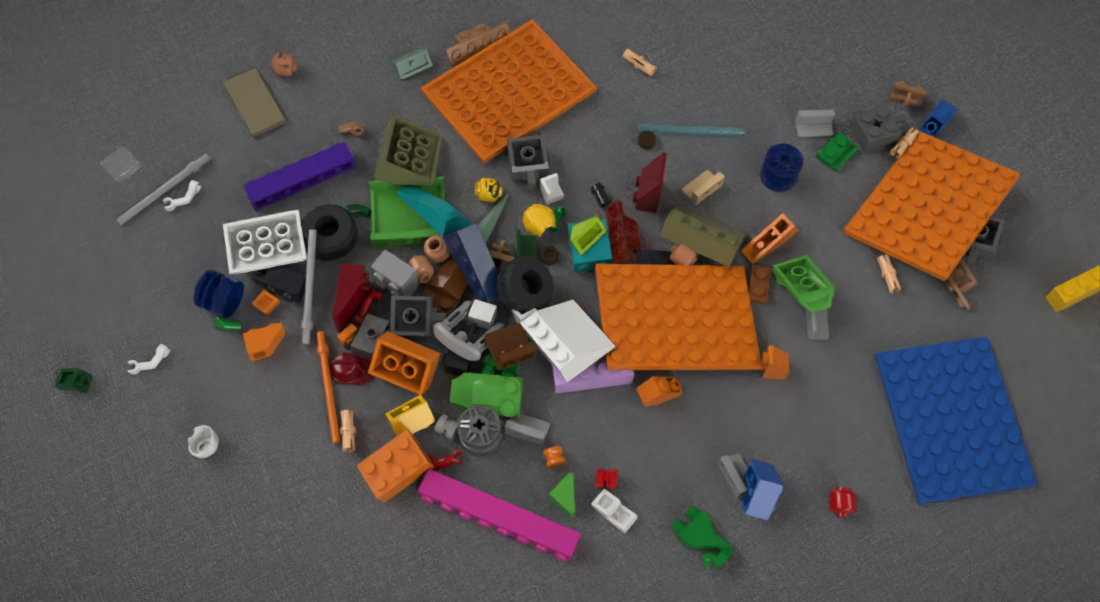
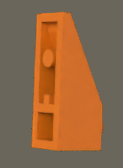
(770, 239)

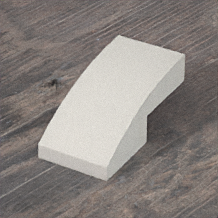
(614, 511)

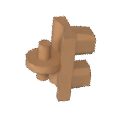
(907, 94)
(499, 254)

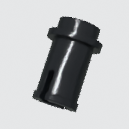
(598, 191)

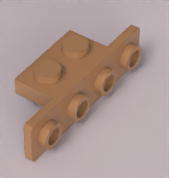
(475, 40)
(960, 281)

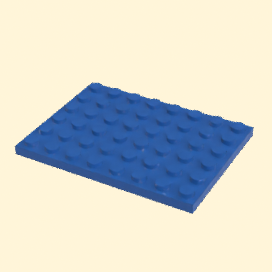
(954, 420)

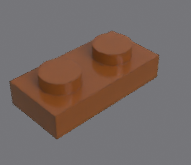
(759, 284)

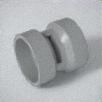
(447, 427)

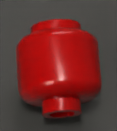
(842, 501)

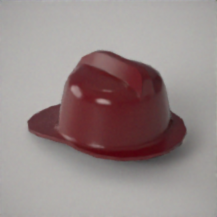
(350, 369)

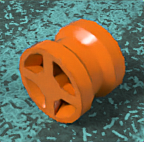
(554, 457)

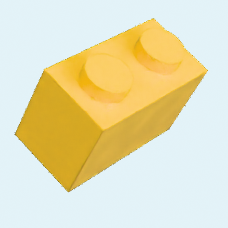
(410, 416)

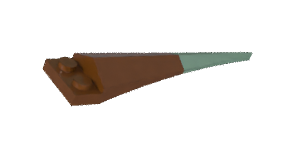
(449, 283)

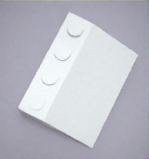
(264, 242)
(567, 338)

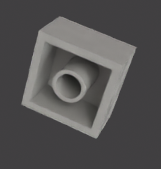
(394, 275)

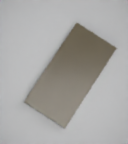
(254, 102)

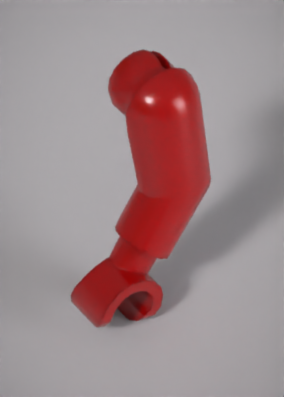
(367, 302)
(445, 461)

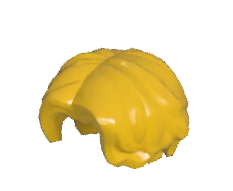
(538, 218)

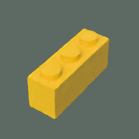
(1075, 290)

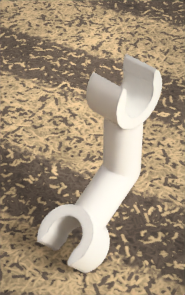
(193, 188)
(161, 352)

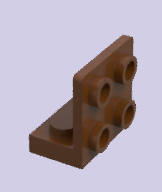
(510, 346)

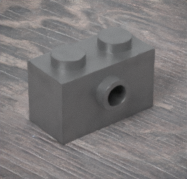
(367, 336)

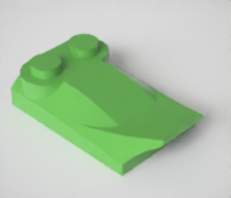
(805, 283)
(494, 391)

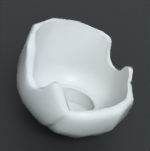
(203, 442)

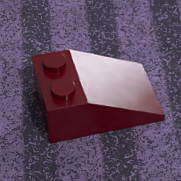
(650, 185)
(350, 293)

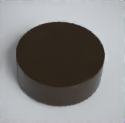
(647, 140)
(549, 255)

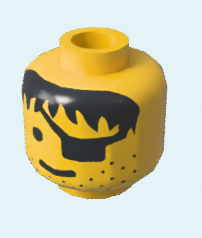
(488, 190)

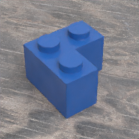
(762, 489)

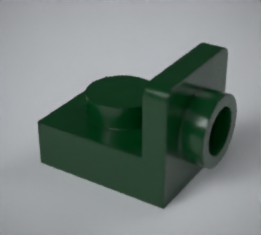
(73, 380)

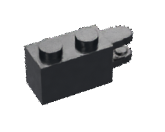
(282, 282)
(453, 362)

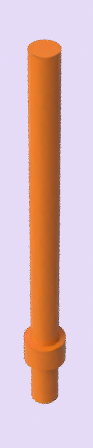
(323, 351)

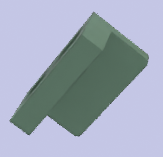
(412, 63)

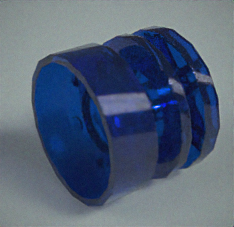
(781, 167)
(218, 293)

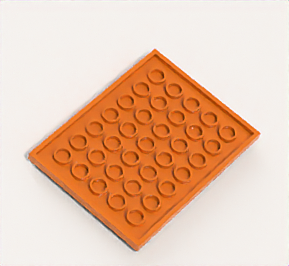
(508, 90)
(932, 205)
(677, 317)

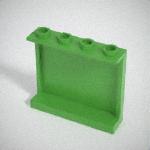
(394, 220)

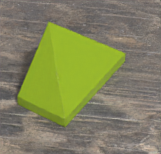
(586, 234)

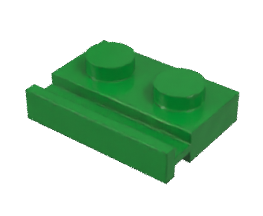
(837, 152)

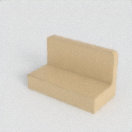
(703, 186)

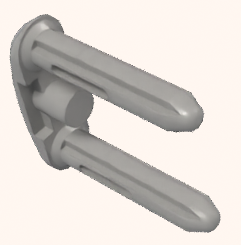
(457, 342)

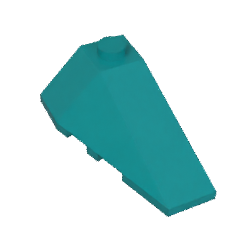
(436, 212)

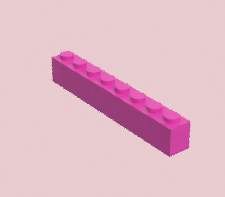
(499, 515)

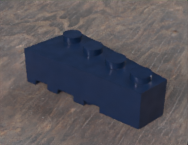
(474, 261)

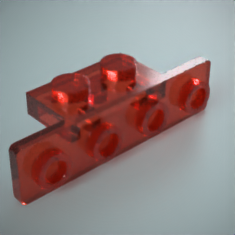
(623, 233)

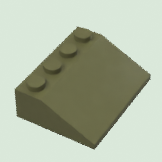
(408, 154)
(702, 234)

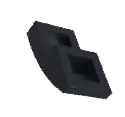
(654, 257)

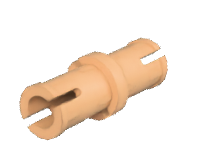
(648, 68)
(904, 142)
(889, 273)
(347, 431)

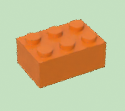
(404, 363)
(395, 466)

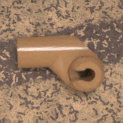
(352, 127)

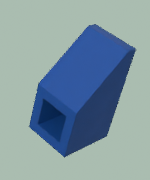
(939, 118)

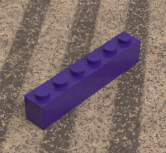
(299, 176)

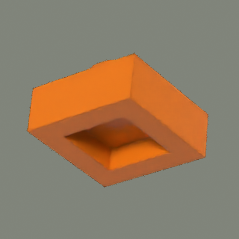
(265, 303)
(347, 336)

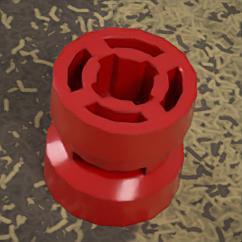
(606, 478)

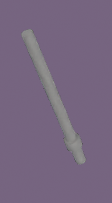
(192, 167)
(306, 323)

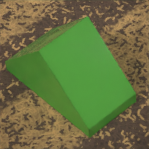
(563, 496)

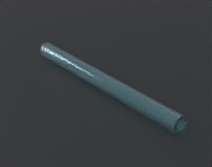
(691, 129)

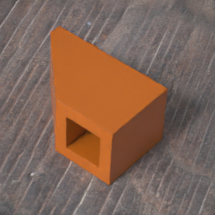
(263, 341)
(775, 363)
(659, 390)

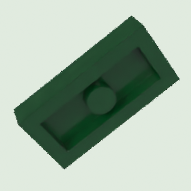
(526, 245)

